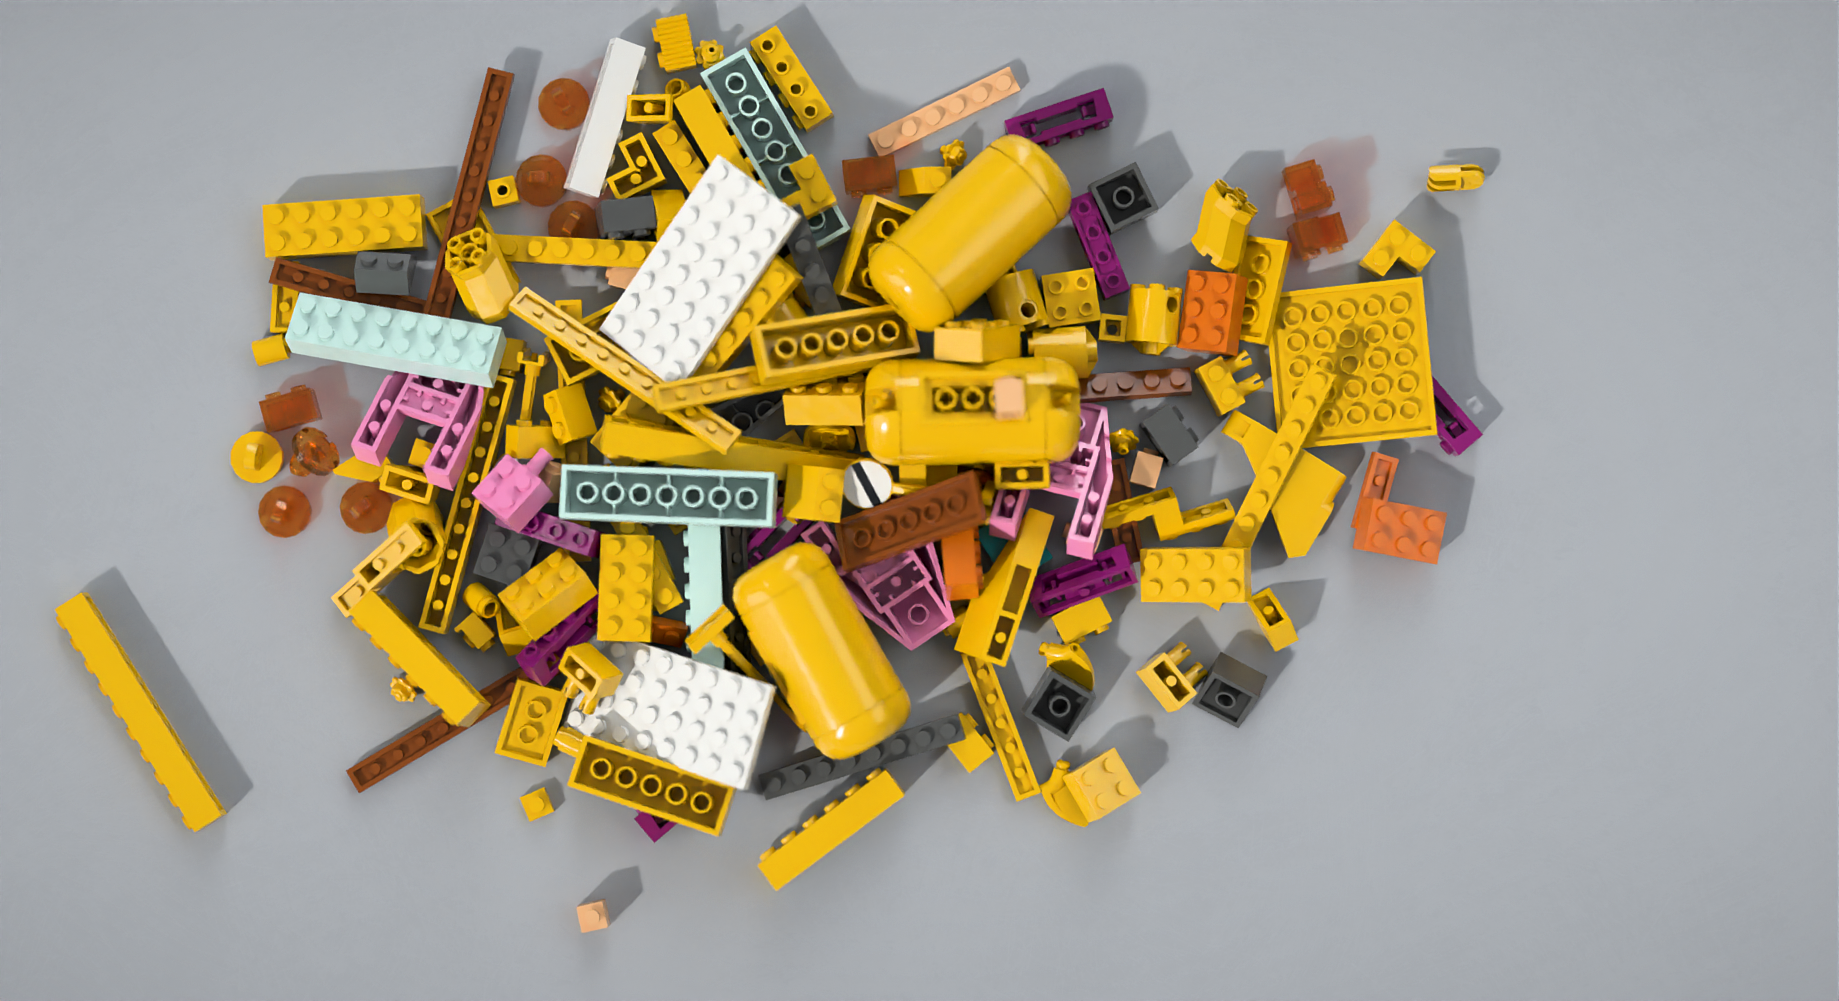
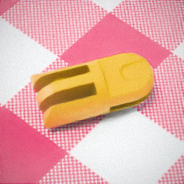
(1455, 177)

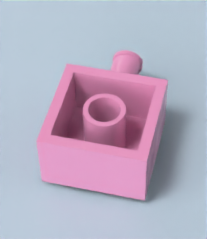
(515, 490)

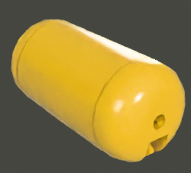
(970, 232)
(947, 412)
(821, 651)

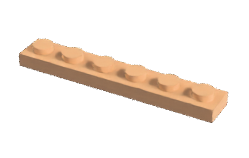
(944, 112)

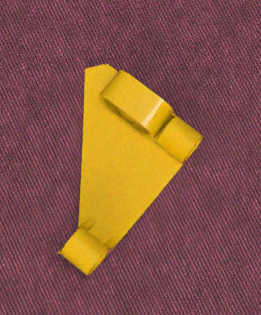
(1306, 493)

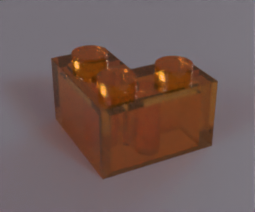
(1306, 191)
(1317, 235)

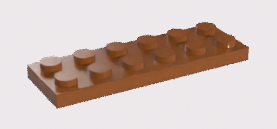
(910, 521)

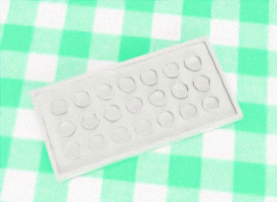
(700, 272)
(679, 712)

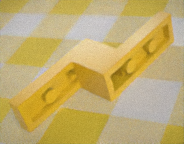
(1166, 514)
(379, 567)

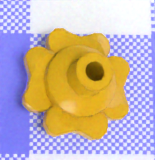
(709, 53)
(953, 154)
(610, 399)
(1123, 441)
(402, 690)

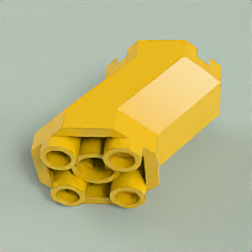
(1224, 225)
(481, 275)
(429, 522)

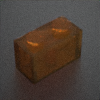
(870, 175)
(290, 409)

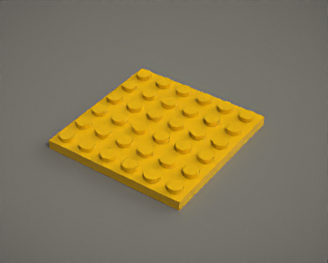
(1376, 347)

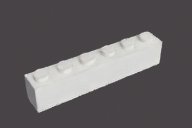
(605, 117)

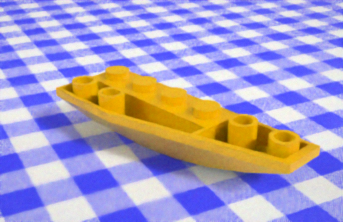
(996, 614)

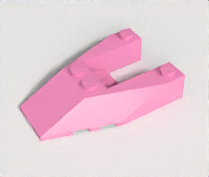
(429, 399)
(1081, 476)
(899, 593)

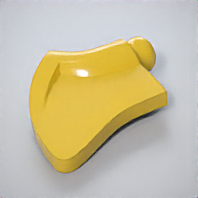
(1070, 661)
(1059, 796)

